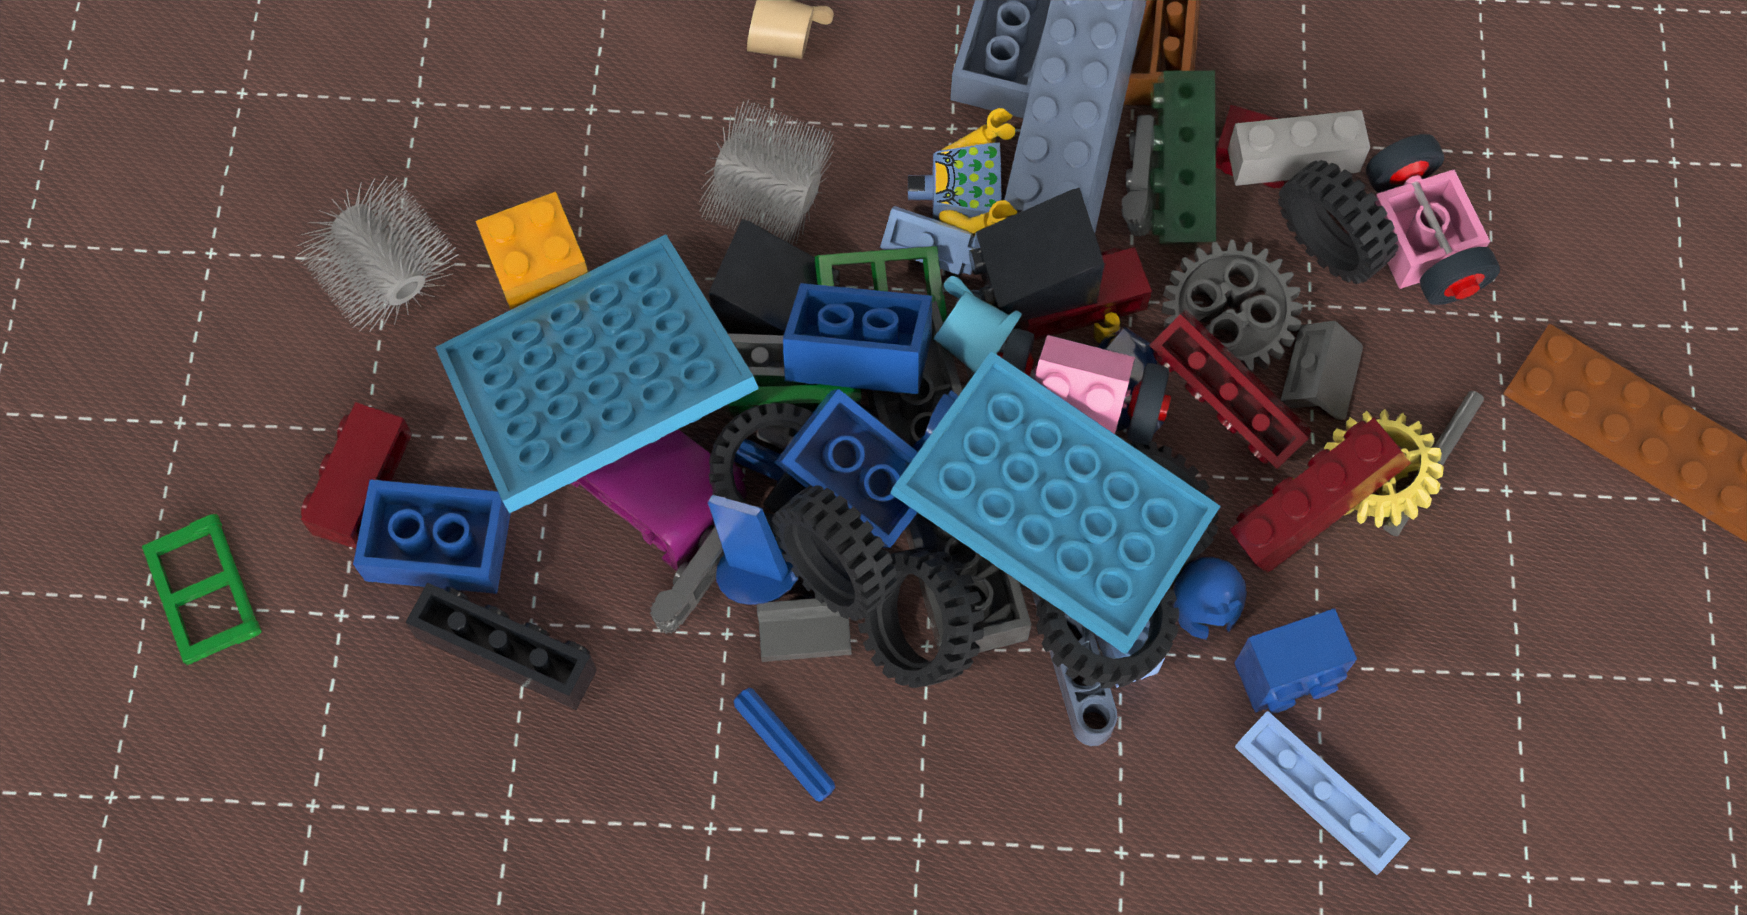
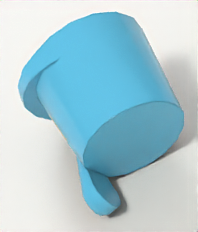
(973, 326)

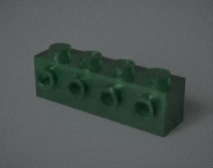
(1185, 158)

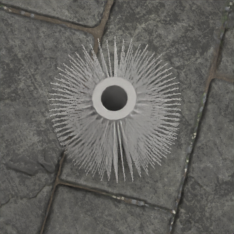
(767, 174)
(377, 254)

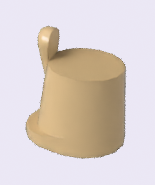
(784, 27)

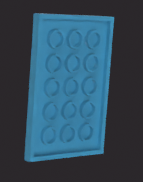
(1056, 501)

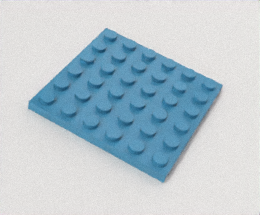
(592, 372)

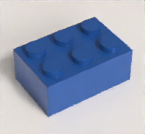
(858, 338)
(856, 459)
(432, 536)

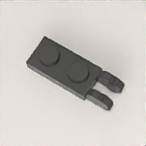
(1140, 199)
(689, 583)

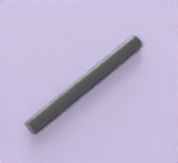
(1446, 443)

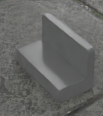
(1323, 368)
(801, 630)

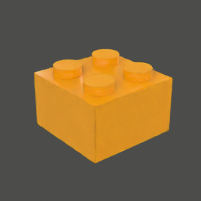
(531, 248)

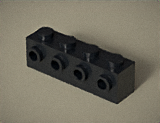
(502, 645)

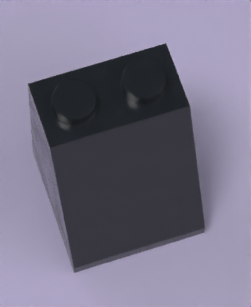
(1040, 259)
(760, 282)

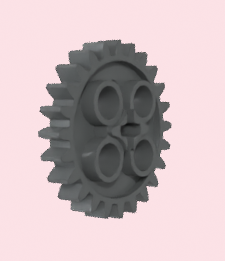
(1211, 277)

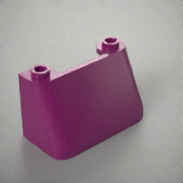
(662, 493)

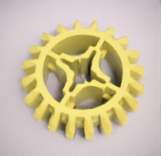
(1422, 458)

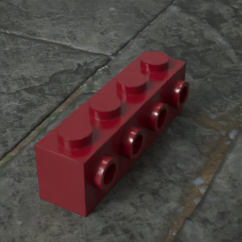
(1230, 389)
(1319, 495)

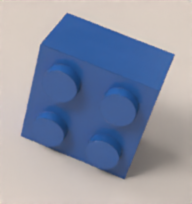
(1295, 662)

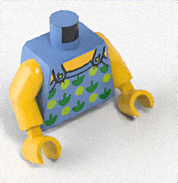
(968, 178)

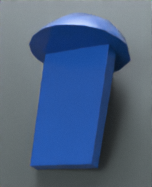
(752, 561)

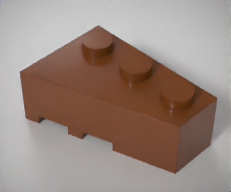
(1164, 44)

